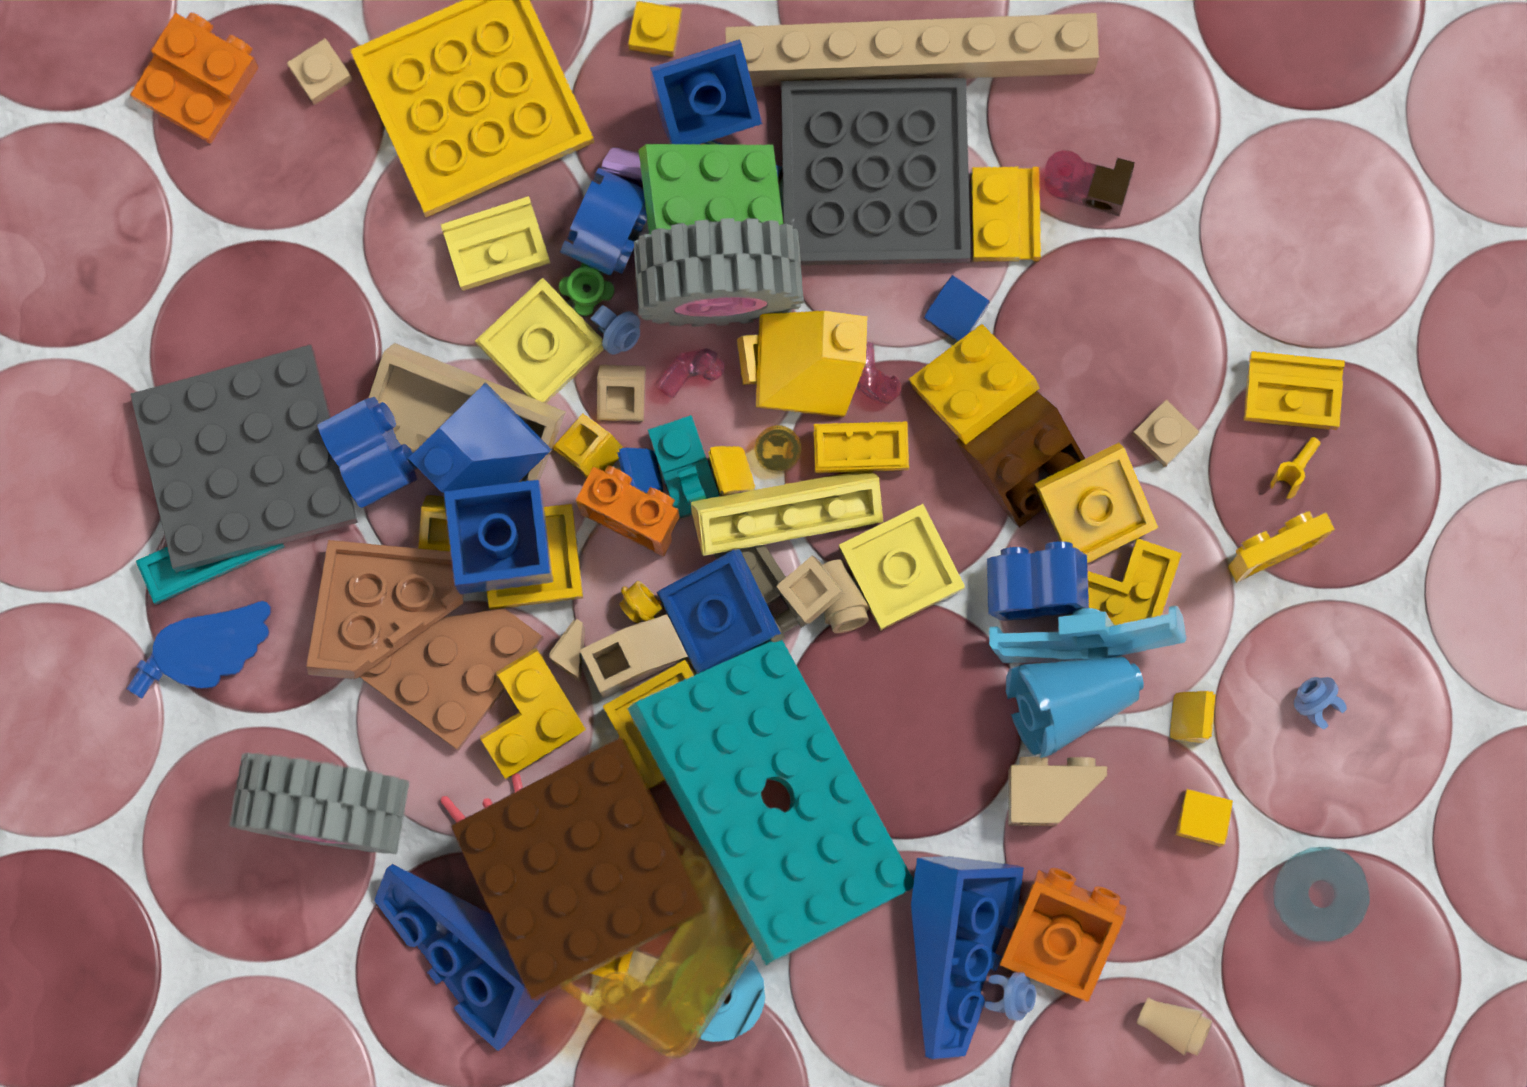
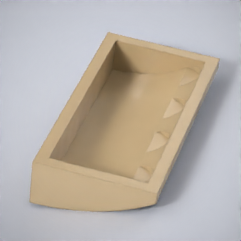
(428, 392)

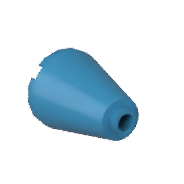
(1069, 698)

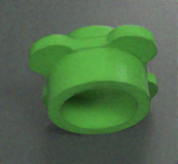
(585, 302)

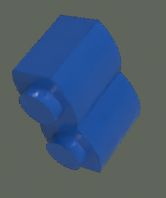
(368, 451)
(1037, 582)

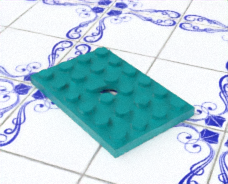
(788, 870)

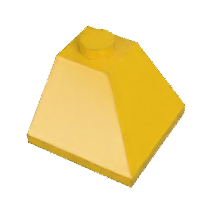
(810, 361)

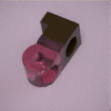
(1087, 183)

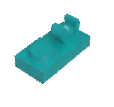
(683, 463)

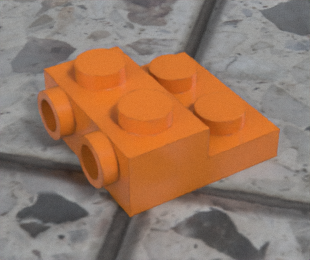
(195, 76)
(627, 510)
(1064, 933)

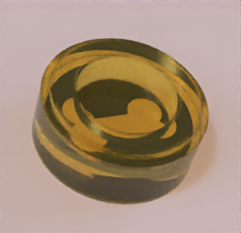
(777, 449)

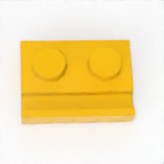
(1005, 214)
(1294, 390)

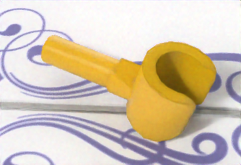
(1293, 471)

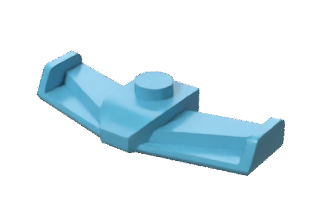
(1089, 636)

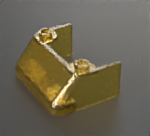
(689, 976)

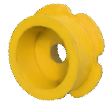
(639, 602)

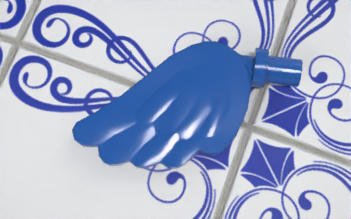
(204, 648)

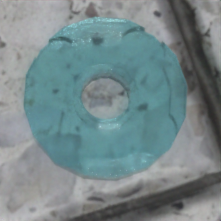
(1293, 899)

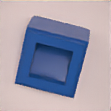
(957, 309)
(641, 467)

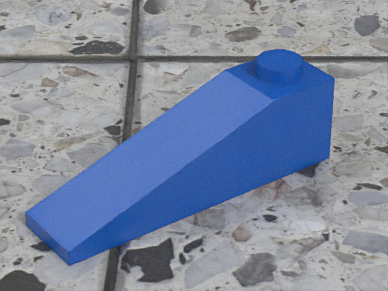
(957, 927)
(462, 950)

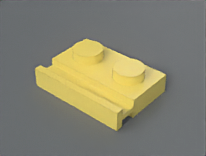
(495, 243)

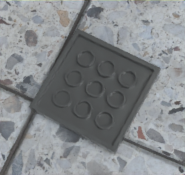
(877, 170)
(241, 458)

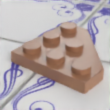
(376, 603)
(450, 670)

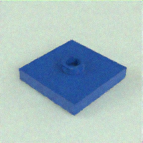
(718, 611)

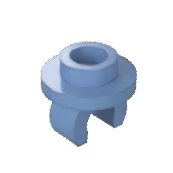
(619, 331)
(1315, 696)
(1018, 996)

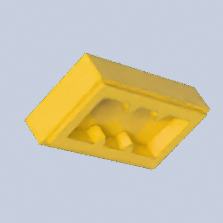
(861, 447)

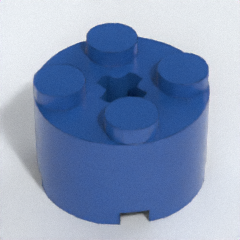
(606, 222)

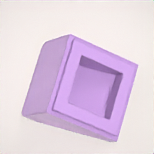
(624, 165)

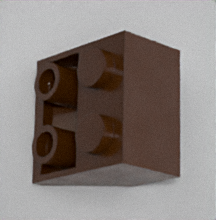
(1021, 451)

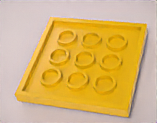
(471, 98)

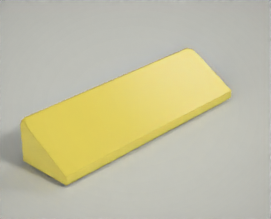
(787, 511)

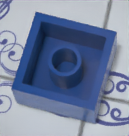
(498, 537)

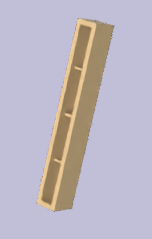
(921, 48)

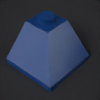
(705, 95)
(480, 446)

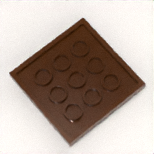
(578, 869)

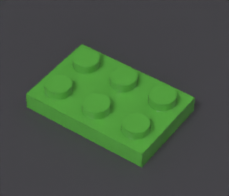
(709, 183)

